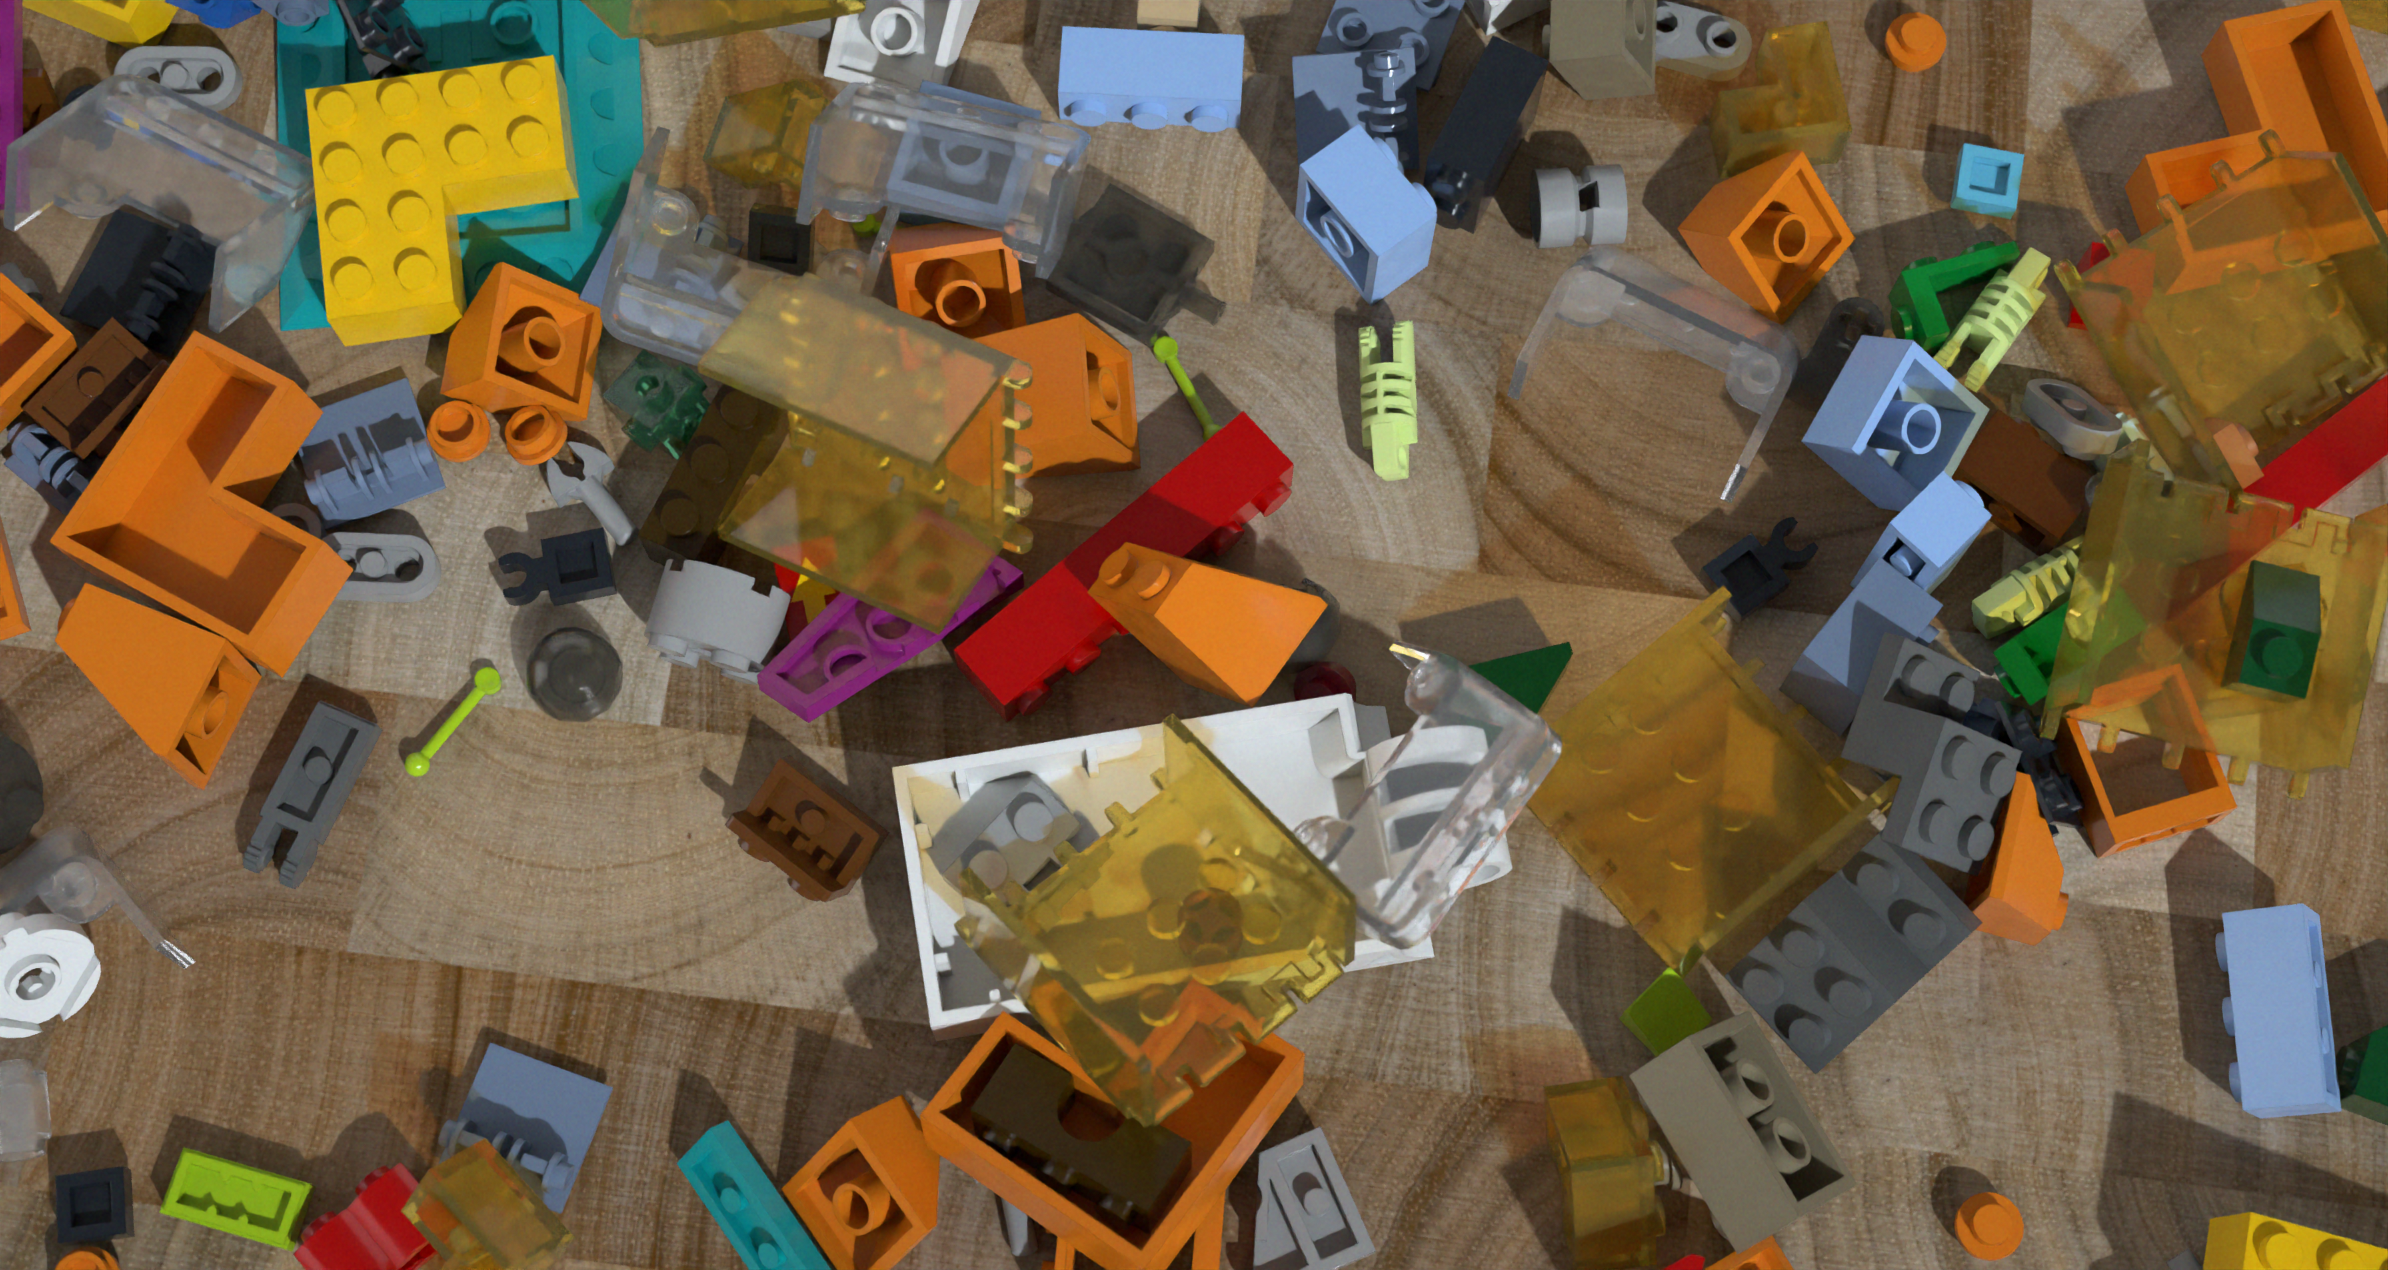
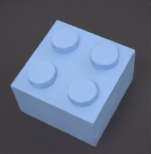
(1366, 213)
(1894, 421)

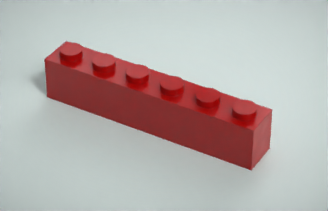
(1185, 513)

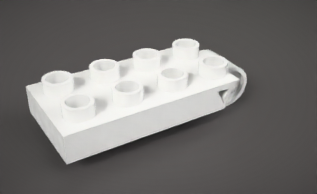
(1292, 756)

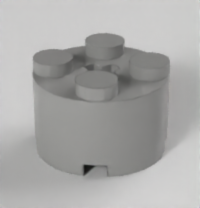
(715, 618)

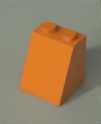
(1077, 396)
(1205, 620)
(161, 675)

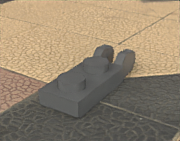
(311, 790)

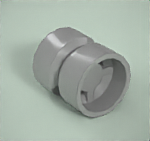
(1557, 201)

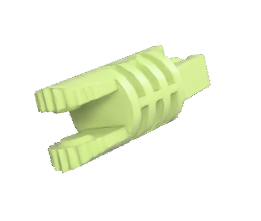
(1997, 317)
(1388, 400)
(2029, 592)

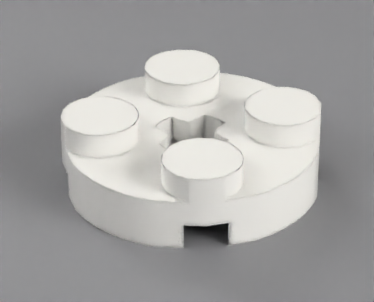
(66, 978)

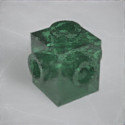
(658, 403)

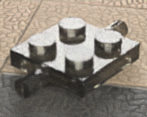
(1133, 267)

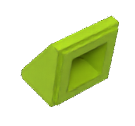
(1665, 1013)

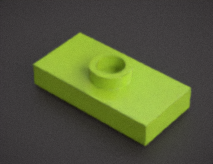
(237, 1199)

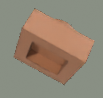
(2237, 448)

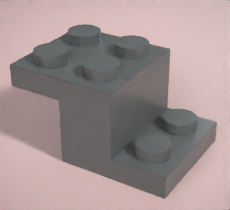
(1947, 772)
(1852, 950)

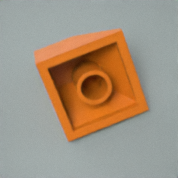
(1768, 234)
(957, 278)
(524, 347)
(2022, 873)
(870, 1189)

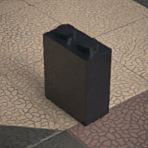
(1484, 133)

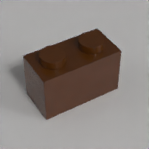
(2024, 482)

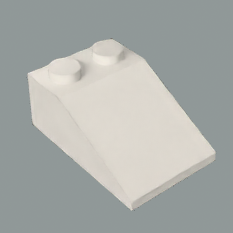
(900, 42)

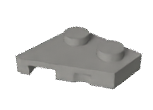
(1306, 1209)

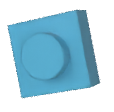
(1987, 181)

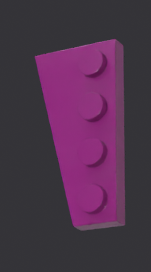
(860, 643)

